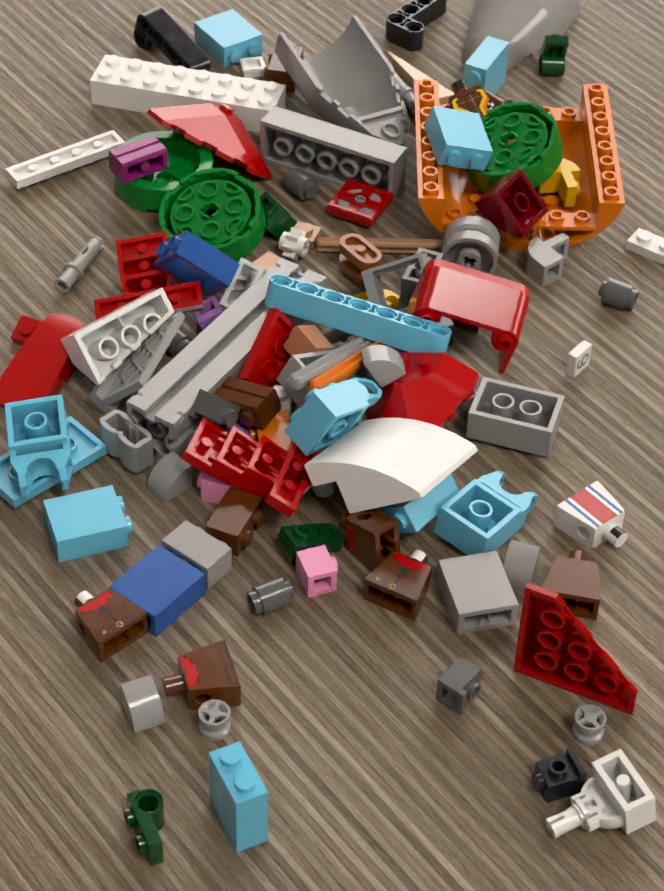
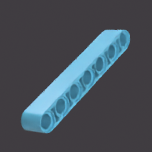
(356, 316)

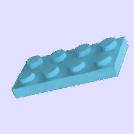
(84, 449)

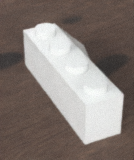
(109, 340)

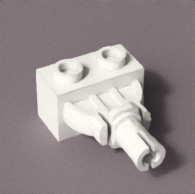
(608, 800)

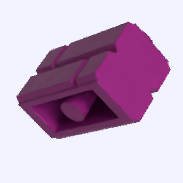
(138, 159)

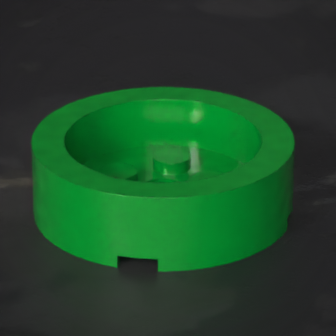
(534, 147)
(183, 159)
(238, 218)

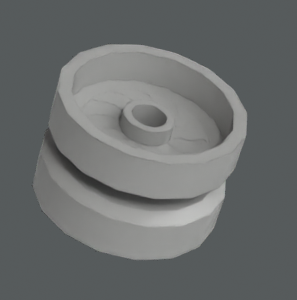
(472, 243)

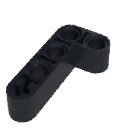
(407, 23)
(159, 29)

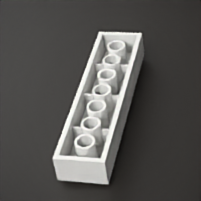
(146, 85)

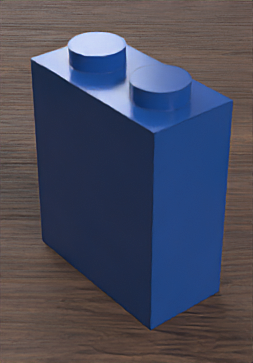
(161, 587)

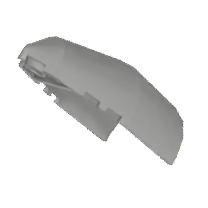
(519, 23)
(350, 84)

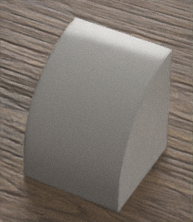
(383, 363)
(170, 477)
(521, 564)
(142, 703)

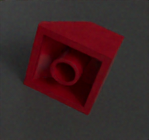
(512, 204)

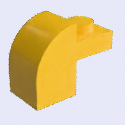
(565, 181)

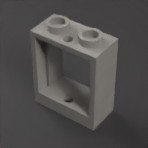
(373, 283)

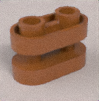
(357, 255)

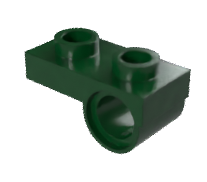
(553, 55)
(276, 216)
(300, 537)
(146, 823)

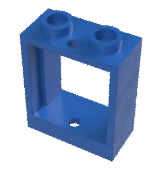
(195, 260)

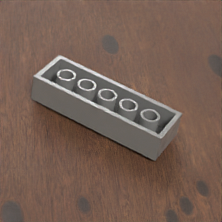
(331, 151)

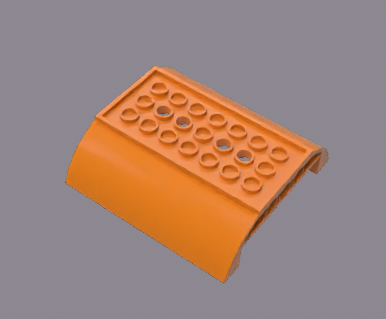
(587, 141)

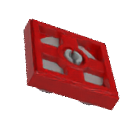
(359, 203)

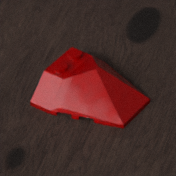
(428, 390)

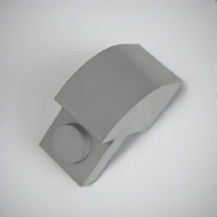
(546, 259)

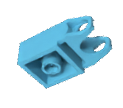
(331, 413)
(39, 441)
(483, 515)

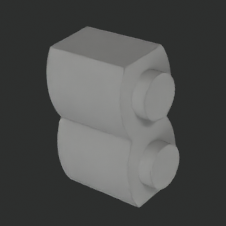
(127, 441)

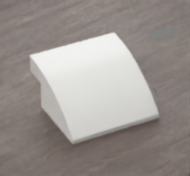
(389, 461)

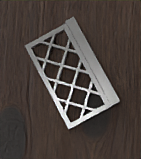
(136, 367)

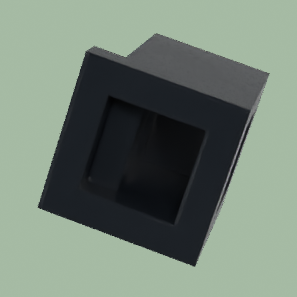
(559, 776)

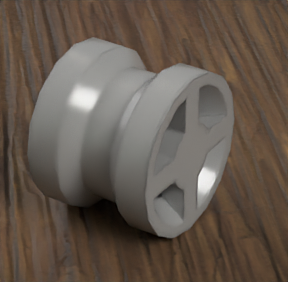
(209, 713)
(588, 724)

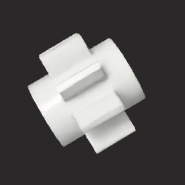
(294, 244)

